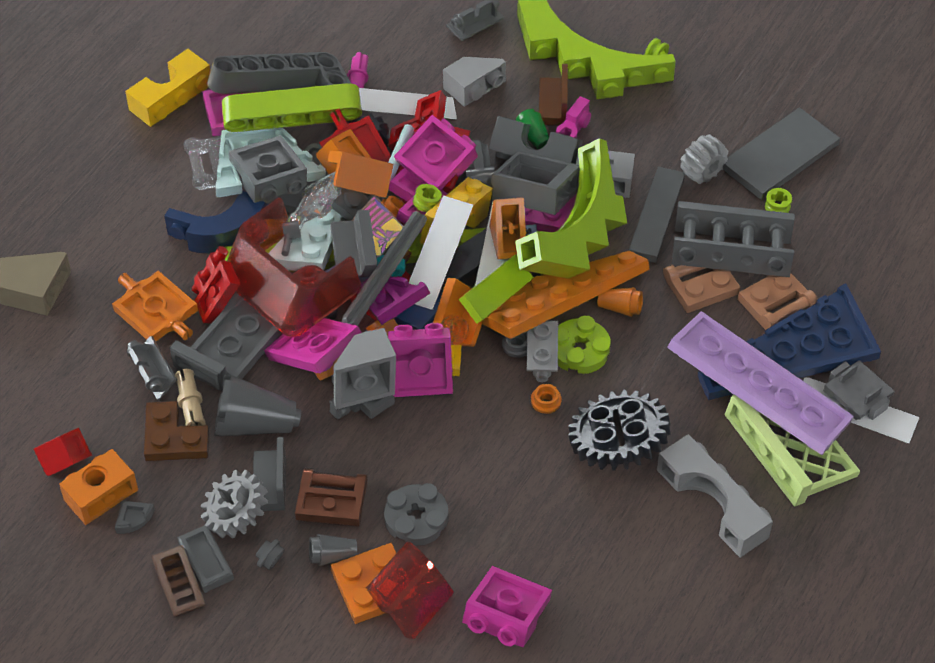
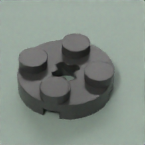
(421, 498)

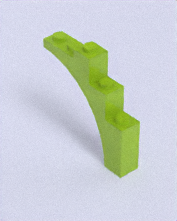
(607, 68)
(586, 229)

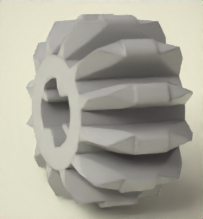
(704, 159)

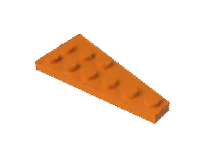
(553, 295)

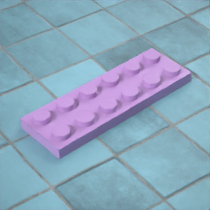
(761, 382)

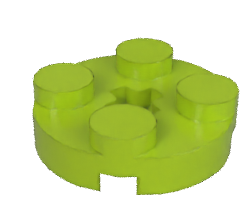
(584, 331)

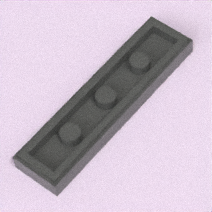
(657, 213)

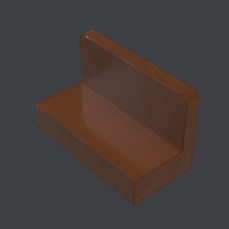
(553, 98)

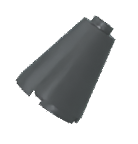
(253, 410)

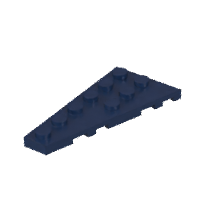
(813, 340)

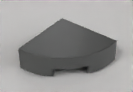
(133, 516)

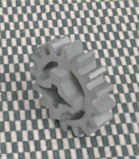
(234, 503)

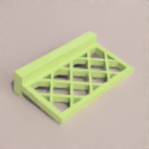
(773, 455)

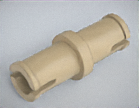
(189, 398)

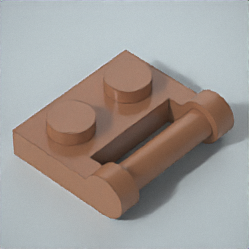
(701, 290)
(772, 293)

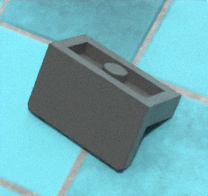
(357, 241)
(271, 470)

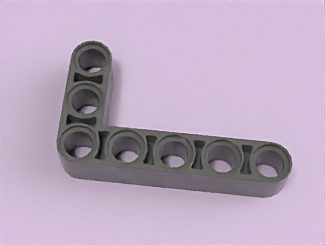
(274, 72)

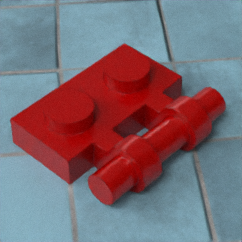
(215, 285)

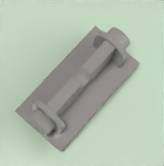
(543, 350)

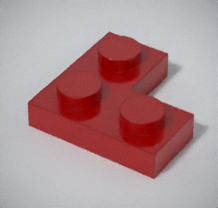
(430, 105)

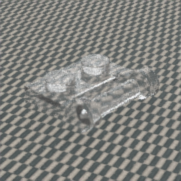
(194, 148)
(316, 200)

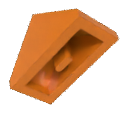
(507, 225)

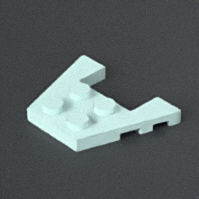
(228, 181)

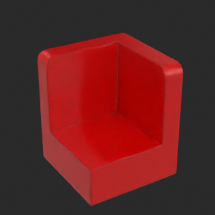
(62, 451)

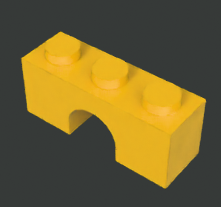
(155, 101)
(468, 191)

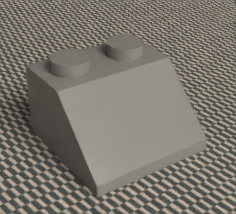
(365, 369)

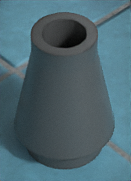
(330, 549)

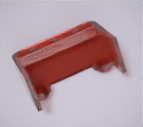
(286, 299)

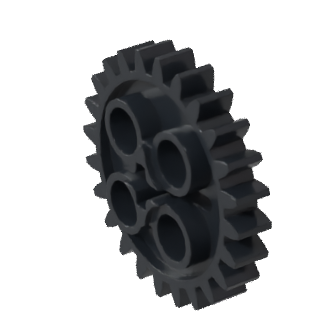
(643, 426)

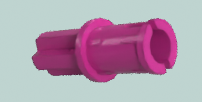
(358, 73)

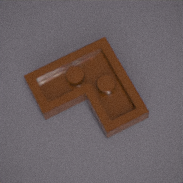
(167, 440)

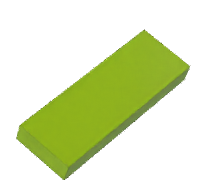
(495, 289)

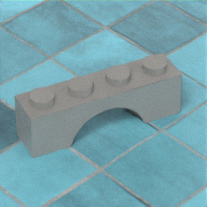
(691, 468)

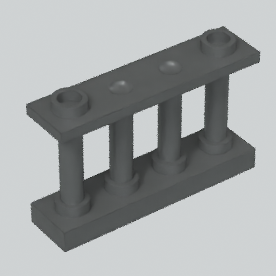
(733, 223)

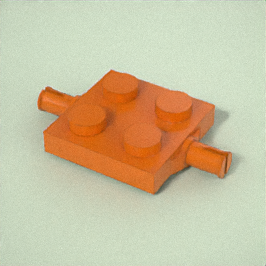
(155, 306)

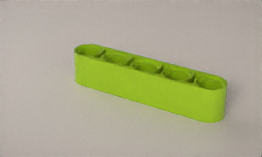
(290, 107)

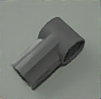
(481, 167)

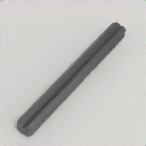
(385, 269)

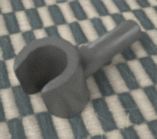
(291, 231)

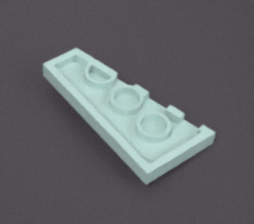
(312, 247)

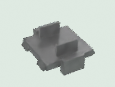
(859, 390)

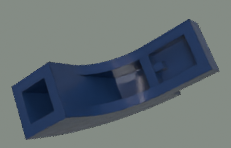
(209, 233)

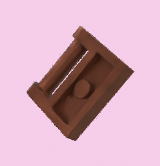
(330, 504)

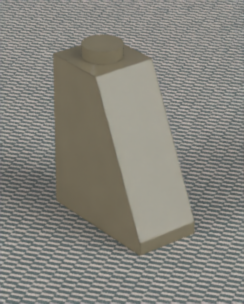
(33, 280)

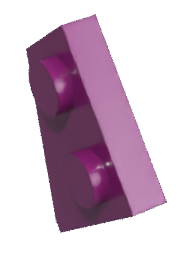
(396, 297)

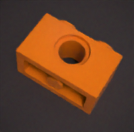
(91, 501)

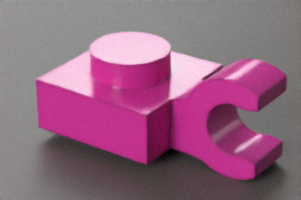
(576, 118)

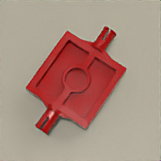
(365, 133)

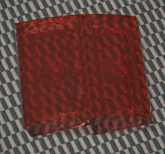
(410, 590)

